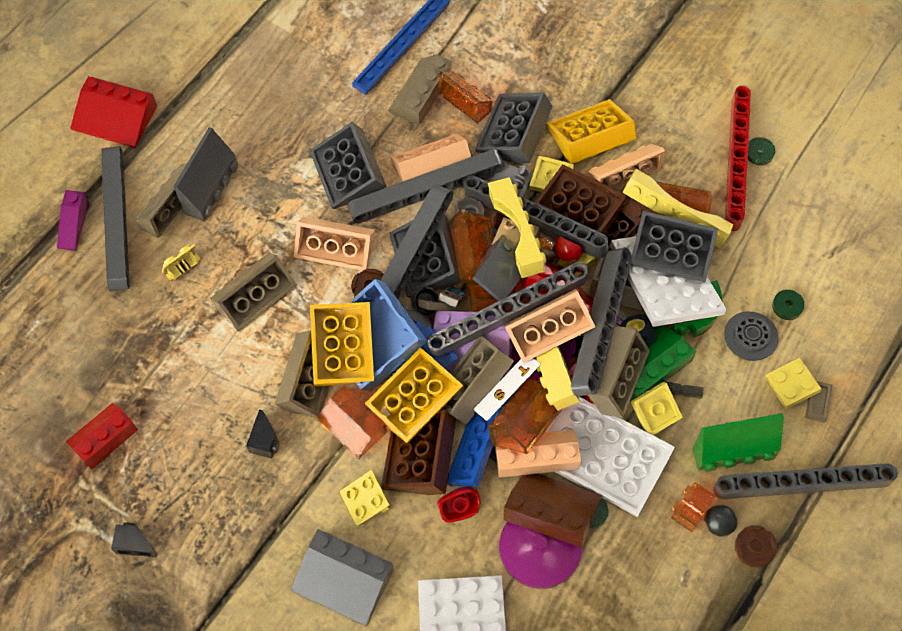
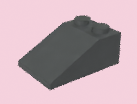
(498, 269)

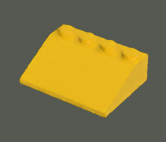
(592, 131)
(341, 343)
(413, 395)

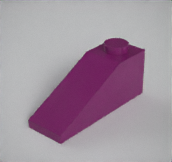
(72, 218)

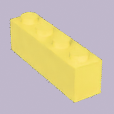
(556, 378)

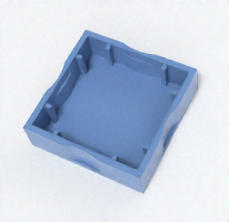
(392, 332)

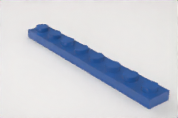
(399, 45)

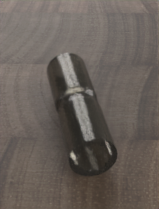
(685, 390)

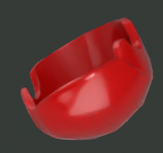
(567, 250)

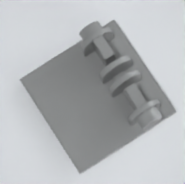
(518, 176)

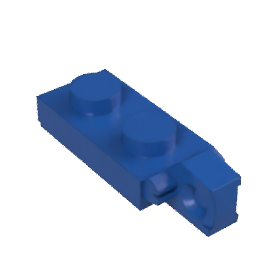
(445, 360)

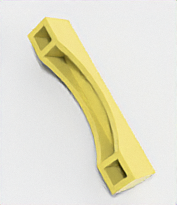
(649, 193)
(505, 199)

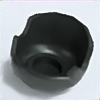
(423, 293)
(721, 520)

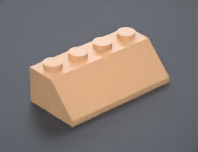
(430, 157)
(618, 171)
(333, 243)
(549, 325)
(551, 453)

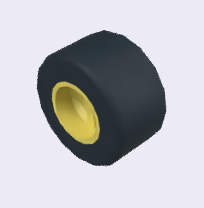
(643, 325)

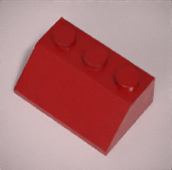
(102, 435)

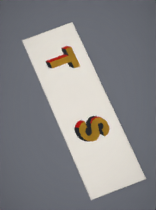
(506, 388)

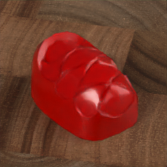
(459, 504)

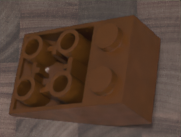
(627, 220)

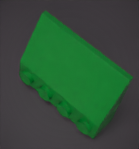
(665, 359)
(738, 442)

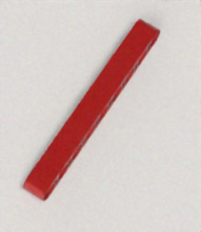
(738, 132)

